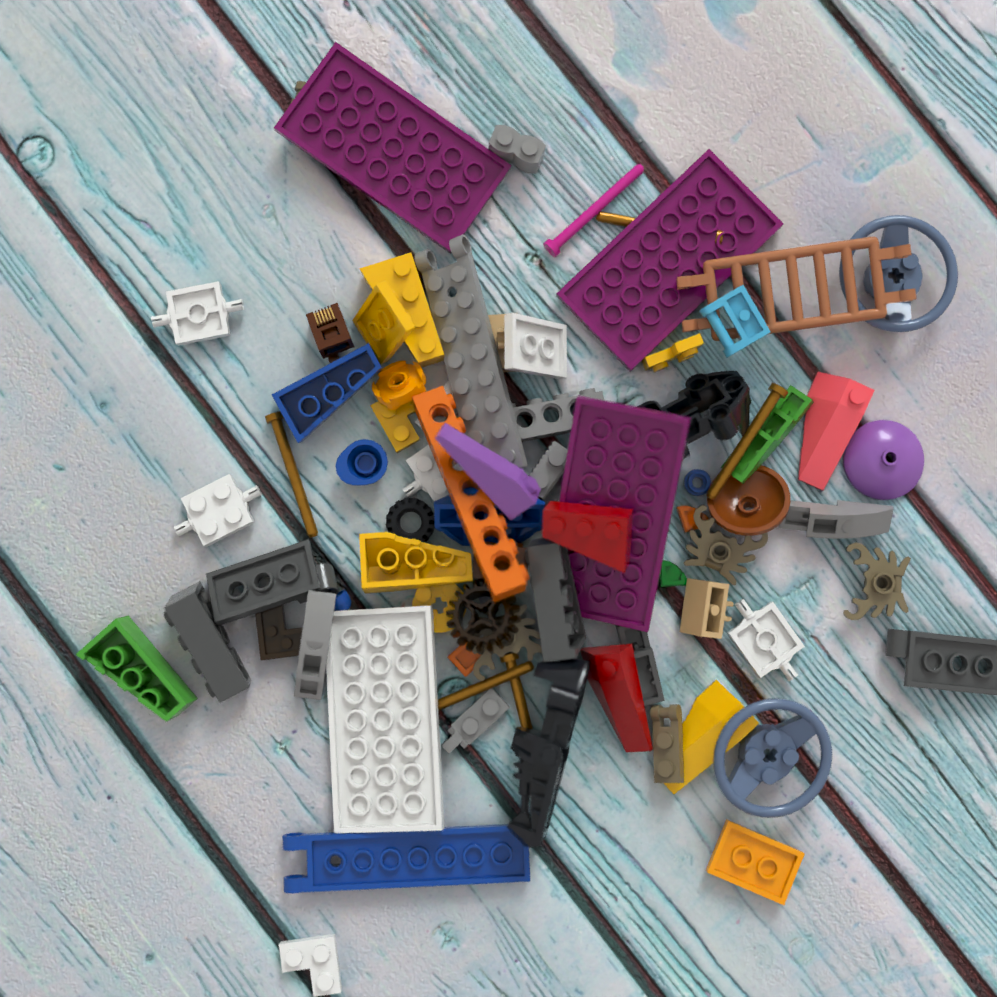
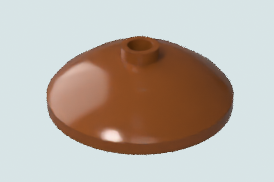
(763, 492)

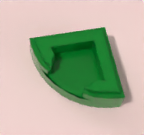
(671, 575)

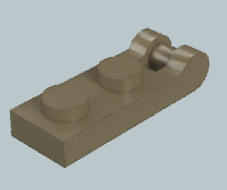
(667, 744)

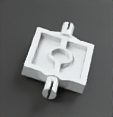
(197, 313)
(427, 475)
(217, 510)
(765, 639)

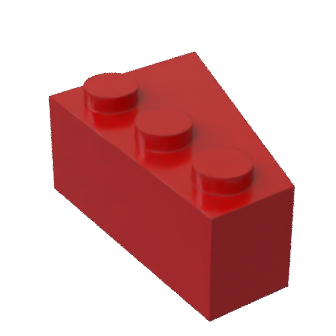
(591, 530)

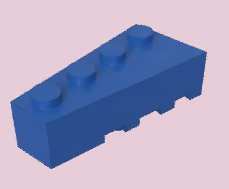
(321, 393)

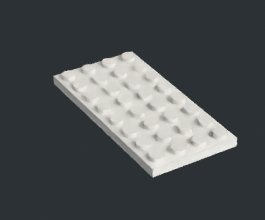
(384, 721)

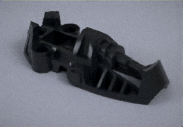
(720, 392)
(546, 751)

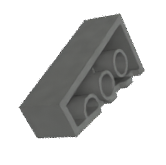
(555, 600)
(206, 643)

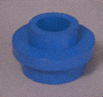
(703, 476)

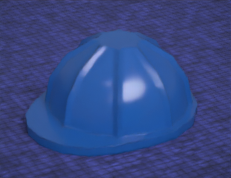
(362, 463)

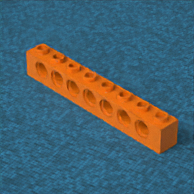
(499, 583)

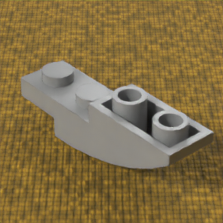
(838, 521)
(314, 644)

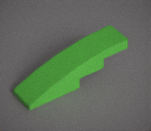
(774, 430)

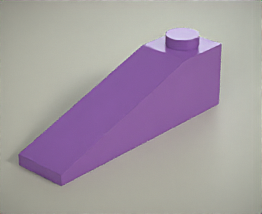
(500, 479)

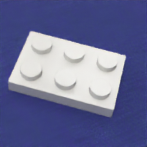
(535, 346)

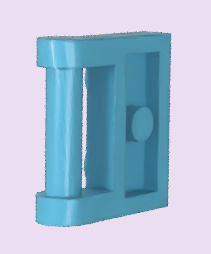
(743, 316)

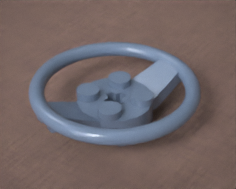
(906, 271)
(782, 742)

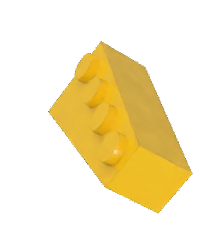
(404, 279)

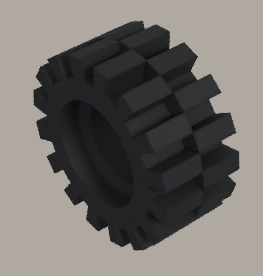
(411, 505)

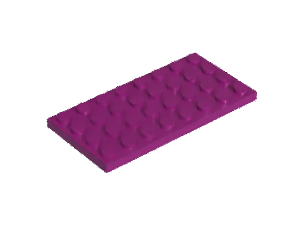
(392, 147)
(631, 285)
(631, 462)

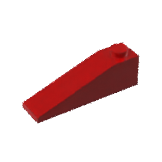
(618, 689)

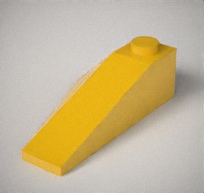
(403, 563)
(702, 728)

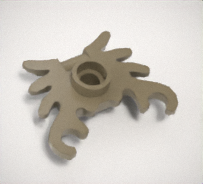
(720, 550)
(881, 582)
(519, 640)

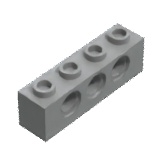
(561, 404)

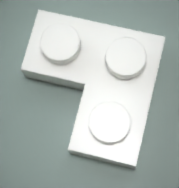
(319, 956)

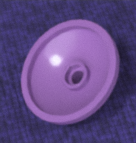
(867, 464)

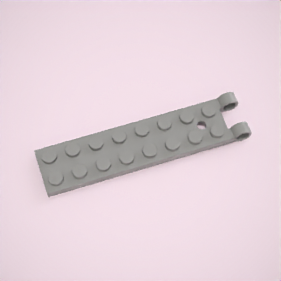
(471, 351)

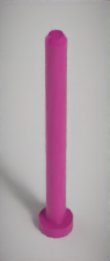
(553, 246)

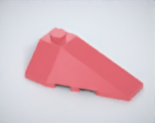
(830, 425)

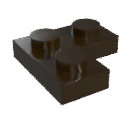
(274, 638)

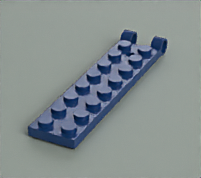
(408, 859)

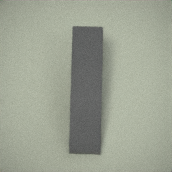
(645, 663)

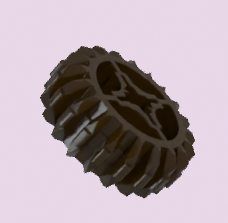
(477, 624)

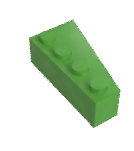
(138, 667)

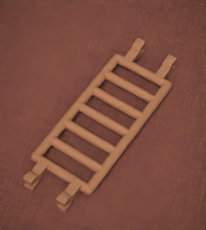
(789, 255)

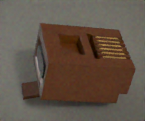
(330, 332)

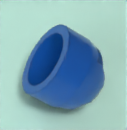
(342, 601)

